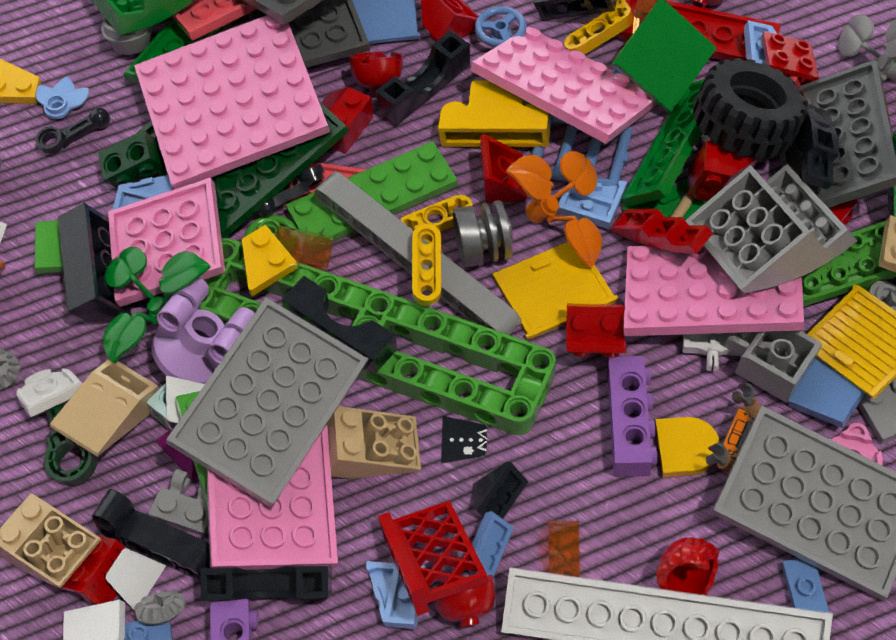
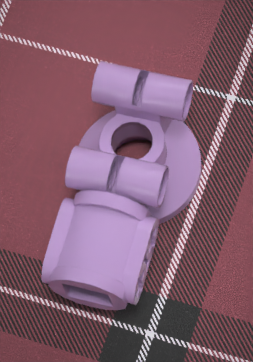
(194, 340)

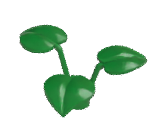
(178, 273)

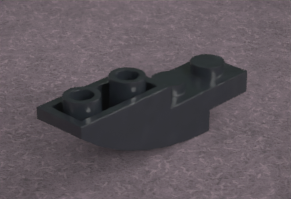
(818, 146)

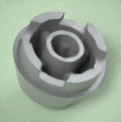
(126, 43)

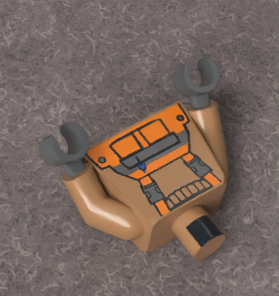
(726, 453)

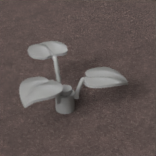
(860, 30)

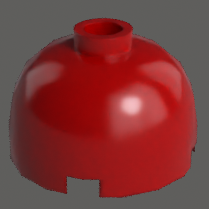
(375, 68)
(468, 604)

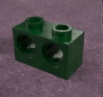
(131, 159)

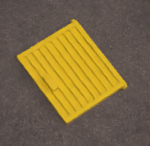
(546, 283)
(859, 341)

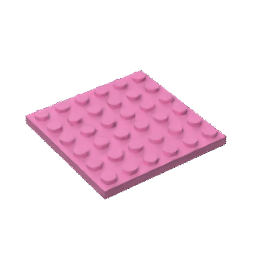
(230, 100)

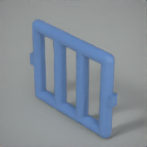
(620, 159)

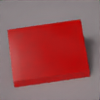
(495, 161)

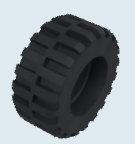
(749, 108)

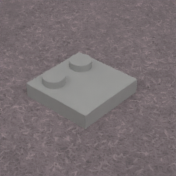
(881, 413)

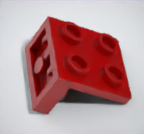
(790, 56)
(595, 329)
(90, 576)

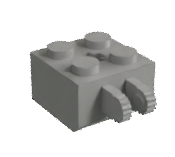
(774, 359)

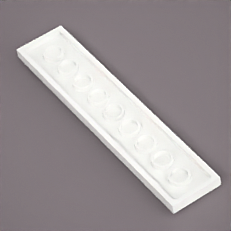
(596, 609)

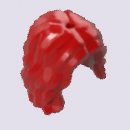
(688, 566)

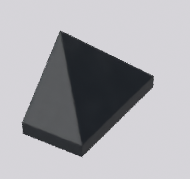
(498, 490)

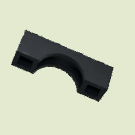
(402, 97)
(369, 339)
(281, 582)

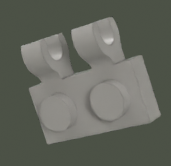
(180, 510)

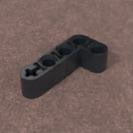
(119, 520)

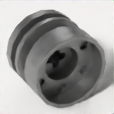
(482, 233)

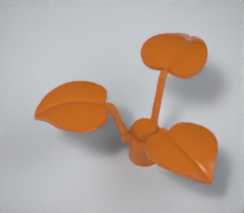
(534, 178)

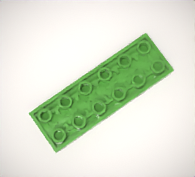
(853, 266)

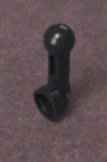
(97, 119)
(305, 181)

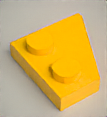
(17, 84)
(265, 260)

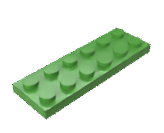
(393, 184)

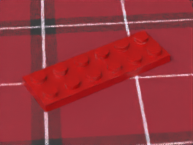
(719, 27)

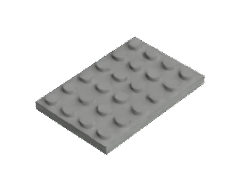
(267, 402)
(814, 502)

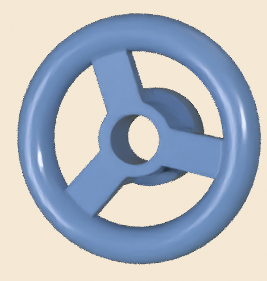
(499, 29)

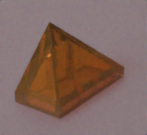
(563, 548)

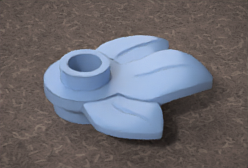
(61, 98)

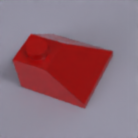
(447, 15)

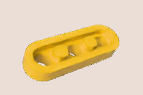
(423, 255)

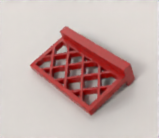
(409, 560)

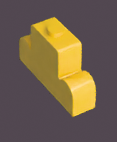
(496, 114)

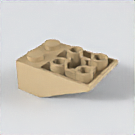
(105, 407)
(372, 443)
(45, 541)

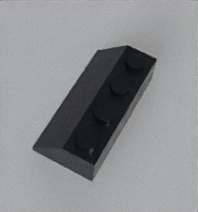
(85, 259)

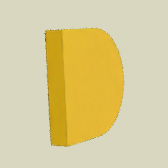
(684, 445)

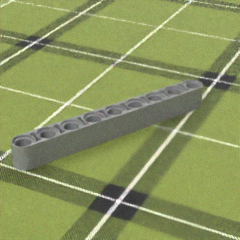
(395, 240)

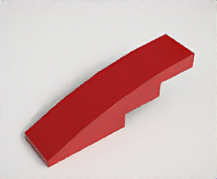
(661, 232)

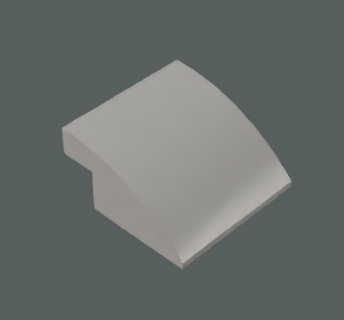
(770, 229)

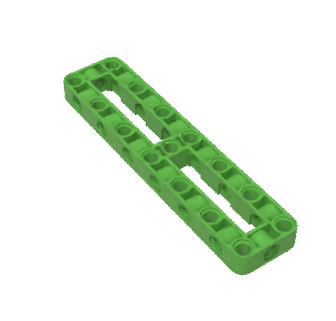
(411, 320)

